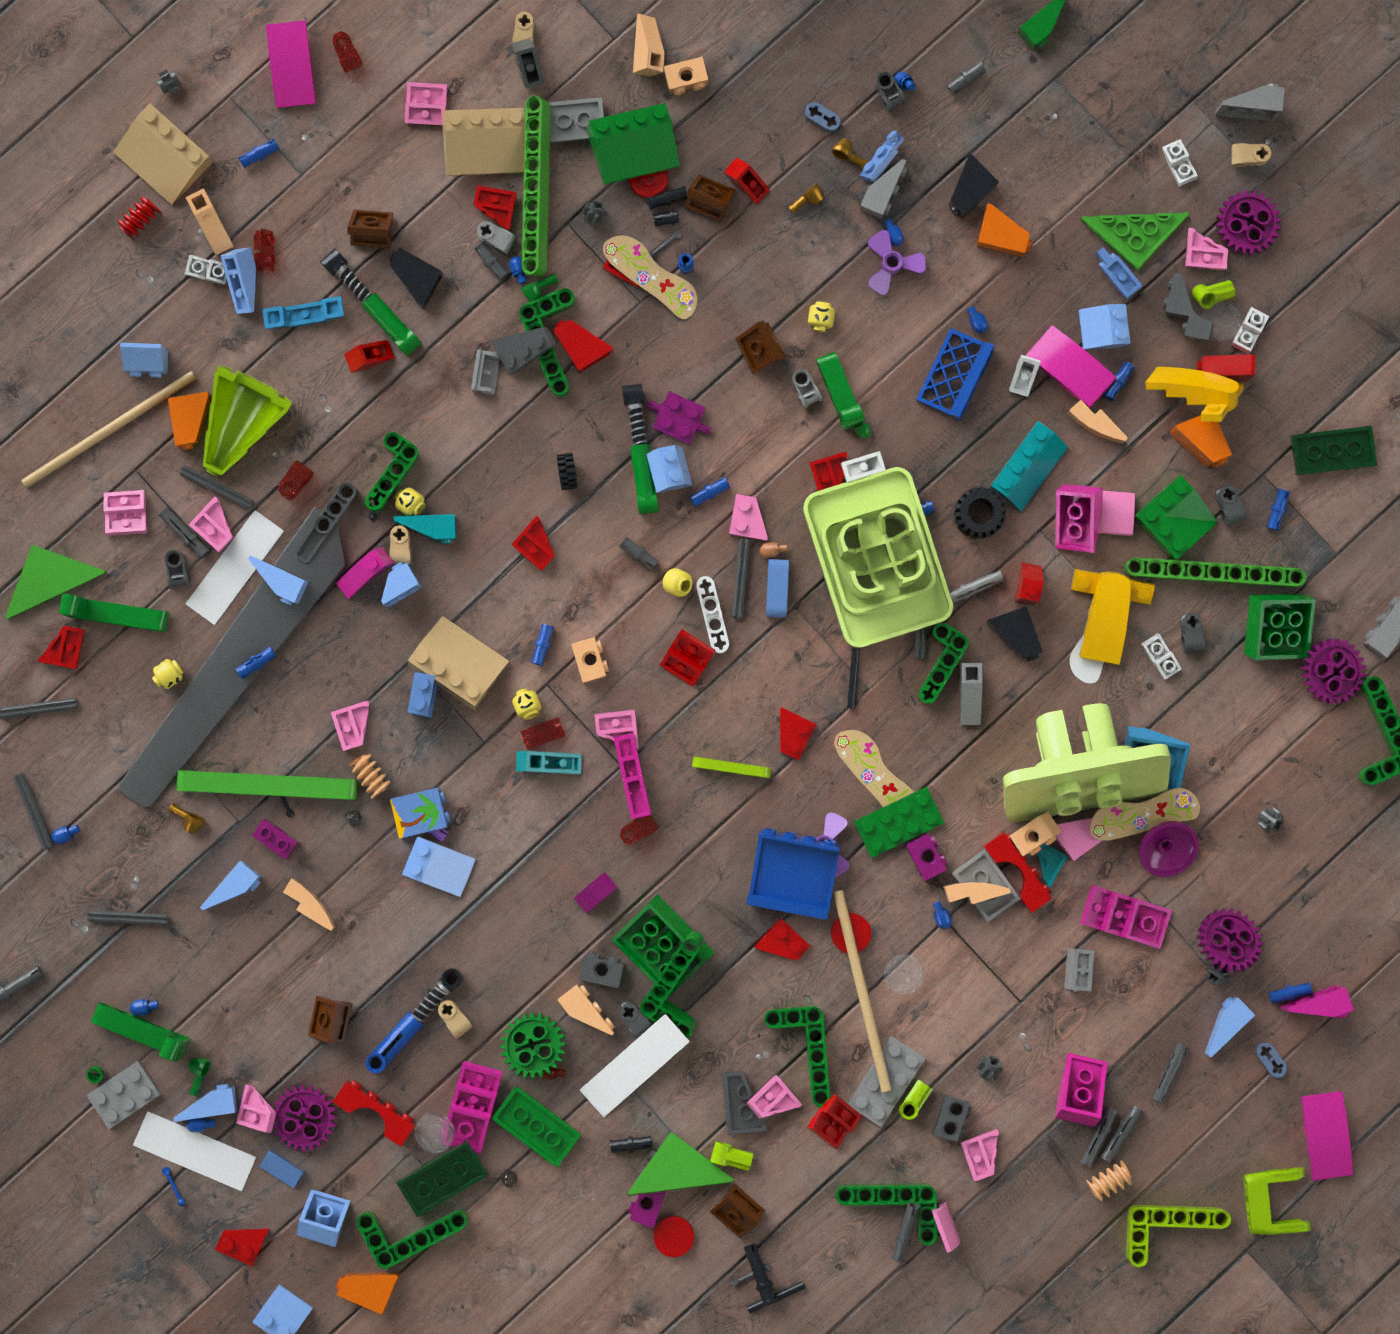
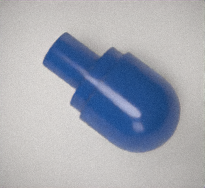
(905, 81)
(895, 233)
(516, 269)
(977, 320)
(64, 834)
(942, 916)
(143, 1007)
(199, 1124)

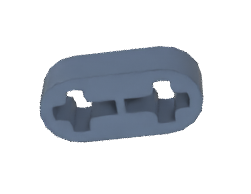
(825, 113)
(1274, 1057)

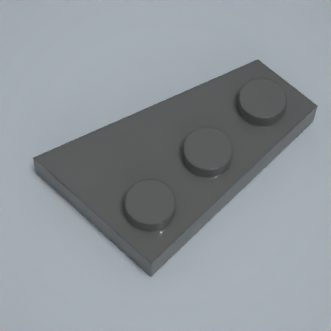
(523, 348)
(738, 1114)

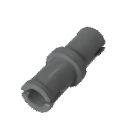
(966, 78)
(491, 261)
(638, 553)

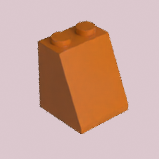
(1203, 441)

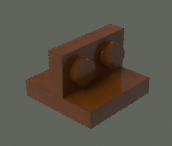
(709, 198)
(370, 228)
(760, 347)
(330, 1020)
(738, 1211)

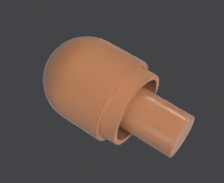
(772, 550)

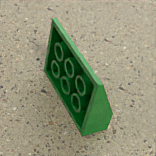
(633, 143)
(654, 938)

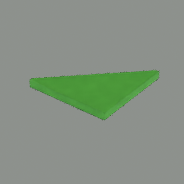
(1135, 235)
(47, 577)
(677, 1168)

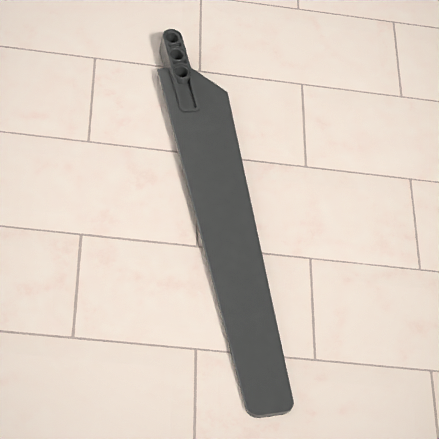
(262, 623)

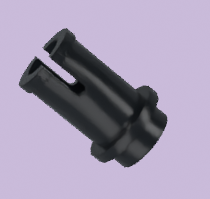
(667, 218)

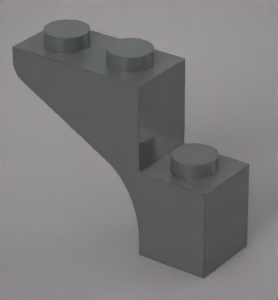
(1179, 306)

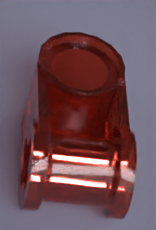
(346, 54)
(296, 478)
(641, 826)

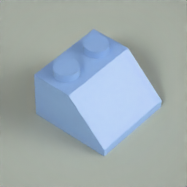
(1104, 327)
(144, 359)
(669, 468)
(399, 584)
(323, 1218)
(282, 1313)

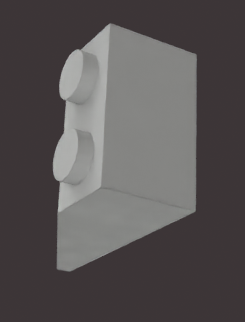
(1258, 104)

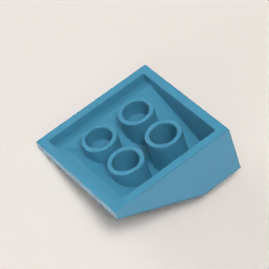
(1178, 750)

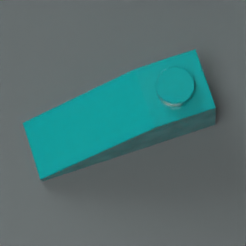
(436, 527)
(548, 762)

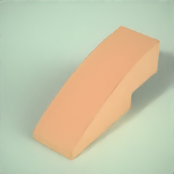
(1096, 423)
(974, 891)
(309, 904)

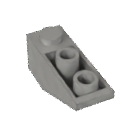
(879, 193)
(1387, 632)
(970, 693)

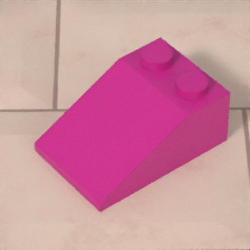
(1078, 517)
(1328, 1002)
(1081, 1090)

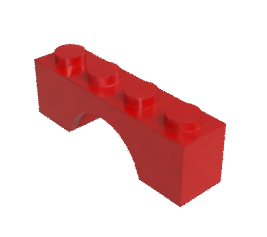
(1033, 892)
(396, 1125)

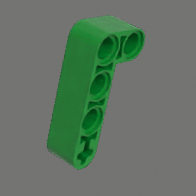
(847, 409)
(388, 475)
(939, 666)

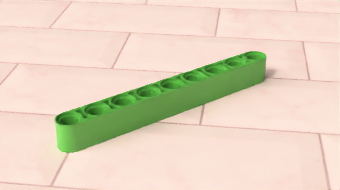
(531, 178)
(1224, 572)
(267, 785)

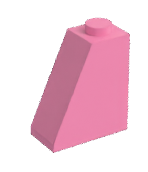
(1076, 838)

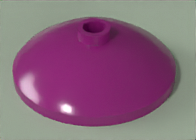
(1172, 856)

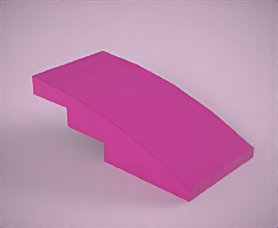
(290, 63)
(1071, 366)
(1126, 916)
(473, 1103)
(1327, 1135)

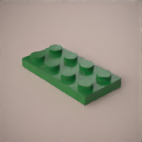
(898, 822)
(536, 1126)

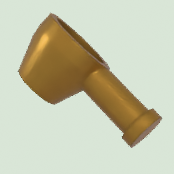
(843, 151)
(812, 195)
(192, 821)

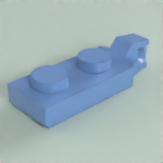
(882, 157)
(1118, 273)

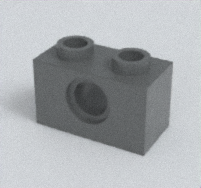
(528, 63)
(589, 973)

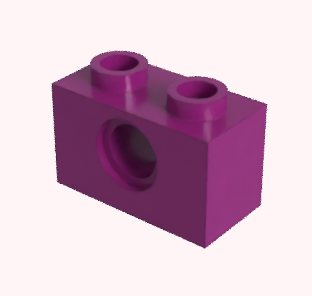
(275, 839)
(917, 848)
(645, 1215)

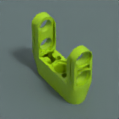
(1259, 1205)

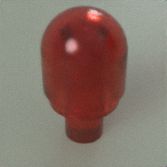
(554, 1073)

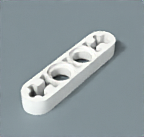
(714, 614)

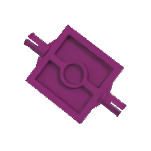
(679, 417)

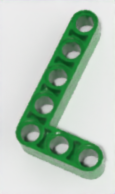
(536, 322)
(111, 613)
(1387, 733)
(668, 982)
(170, 1043)
(812, 1046)
(895, 1199)
(410, 1240)

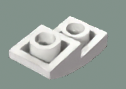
(1179, 162)
(205, 269)
(1250, 330)
(1161, 656)

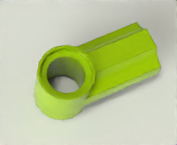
(1209, 295)
(916, 1098)
(726, 1155)

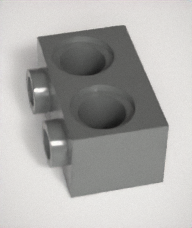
(945, 1117)

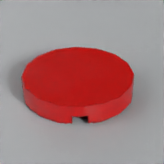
(650, 184)
(861, 932)
(673, 1236)

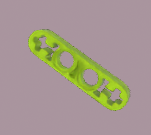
(731, 767)

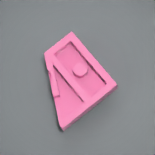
(1204, 253)
(747, 519)
(213, 525)
(351, 724)
(616, 724)
(773, 1099)
(255, 1111)
(981, 1154)

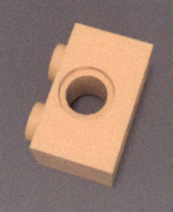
(693, 67)
(581, 651)
(1043, 826)

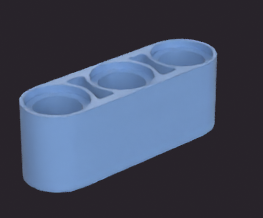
(777, 588)

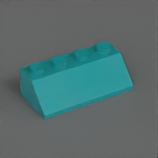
(1029, 466)

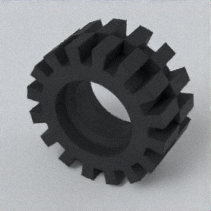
(567, 471)

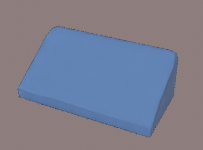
(282, 1168)

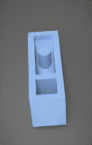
(241, 277)
(282, 583)
(236, 883)
(1229, 1021)
(216, 1102)

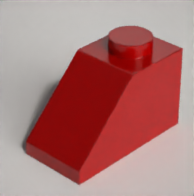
(746, 180)
(368, 355)

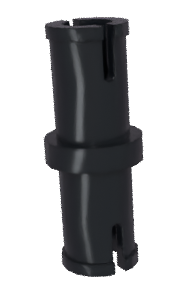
(666, 198)
(631, 1144)

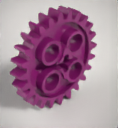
(1255, 206)
(1324, 656)
(1220, 953)
(299, 1136)

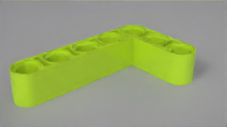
(1167, 1221)

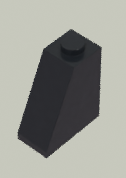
(972, 187)
(416, 275)
(1018, 633)

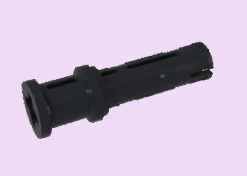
(763, 1285)

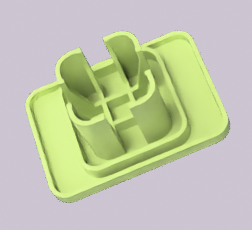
(877, 557)
(1085, 780)

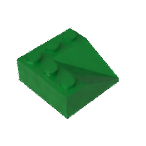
(1176, 518)
(1279, 626)

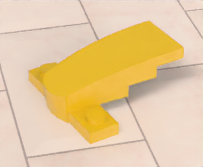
(1199, 388)
(1108, 611)

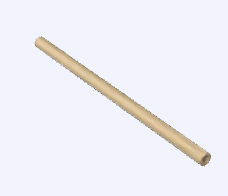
(108, 429)
(862, 991)

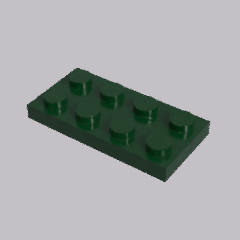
(1333, 450)
(442, 1178)

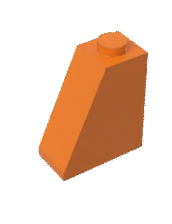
(1002, 233)
(188, 418)
(368, 1289)

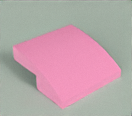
(425, 103)
(125, 513)
(1117, 513)
(946, 1227)

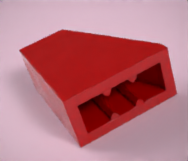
(581, 345)
(1229, 366)
(1029, 584)

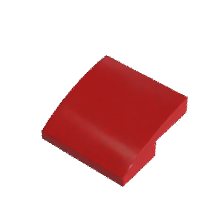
(687, 657)
(834, 1121)

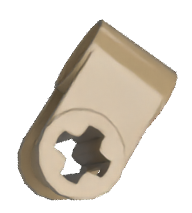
(523, 32)
(1246, 154)
(400, 550)
(456, 1021)

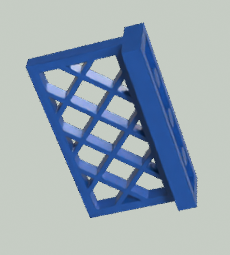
(971, 382)

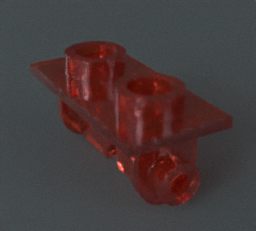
(265, 242)
(542, 733)

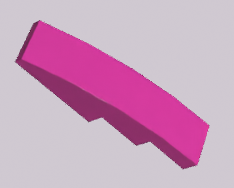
(632, 776)

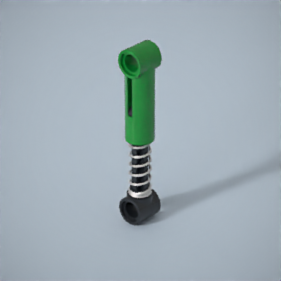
(372, 304)
(644, 482)

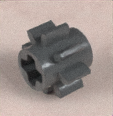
(168, 82)
(594, 212)
(1270, 820)
(1215, 976)
(989, 1068)

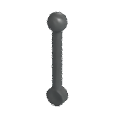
(677, 235)
(767, 1268)

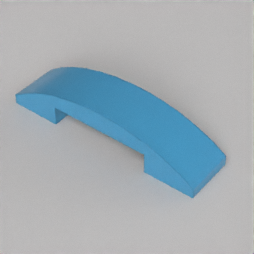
(303, 314)

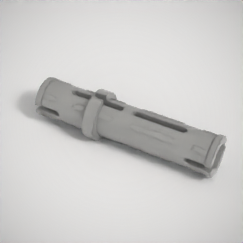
(976, 586)

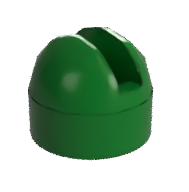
(863, 431)
(94, 1077)

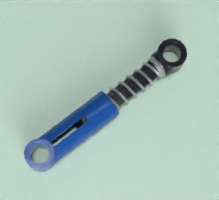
(412, 1022)

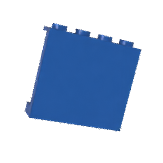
(794, 873)

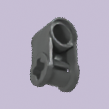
(890, 95)
(1230, 507)
(177, 571)
(1192, 635)
(637, 1021)

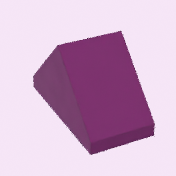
(595, 892)

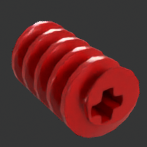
(138, 217)

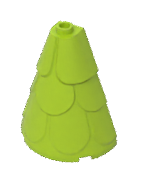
(238, 417)

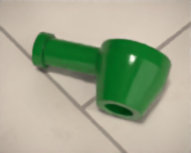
(533, 290)
(199, 1068)

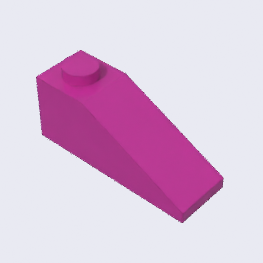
(364, 572)

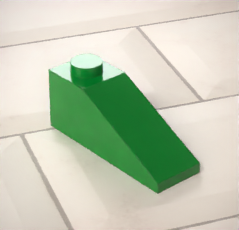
(1038, 28)

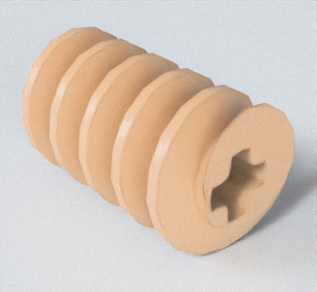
(369, 775)
(1110, 1181)

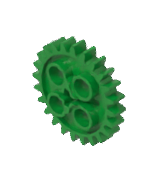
(528, 1027)

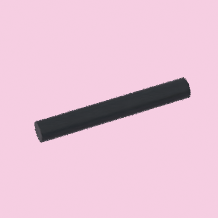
(853, 677)
(781, 1295)

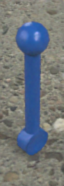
(166, 1171)

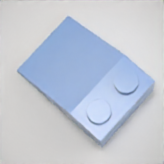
(438, 866)

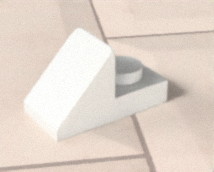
(1024, 375)
(863, 466)

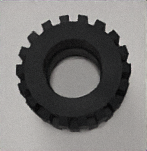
(989, 498)

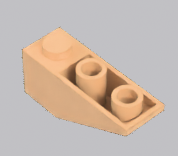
(648, 47)
(210, 222)
(581, 1008)

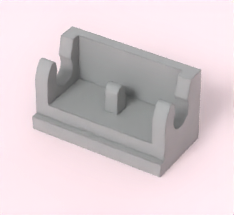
(485, 372)
(1079, 969)

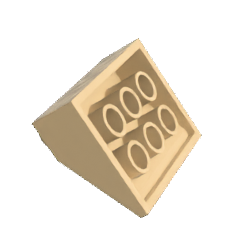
(484, 141)
(162, 154)
(458, 662)

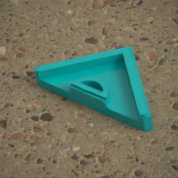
(1050, 862)

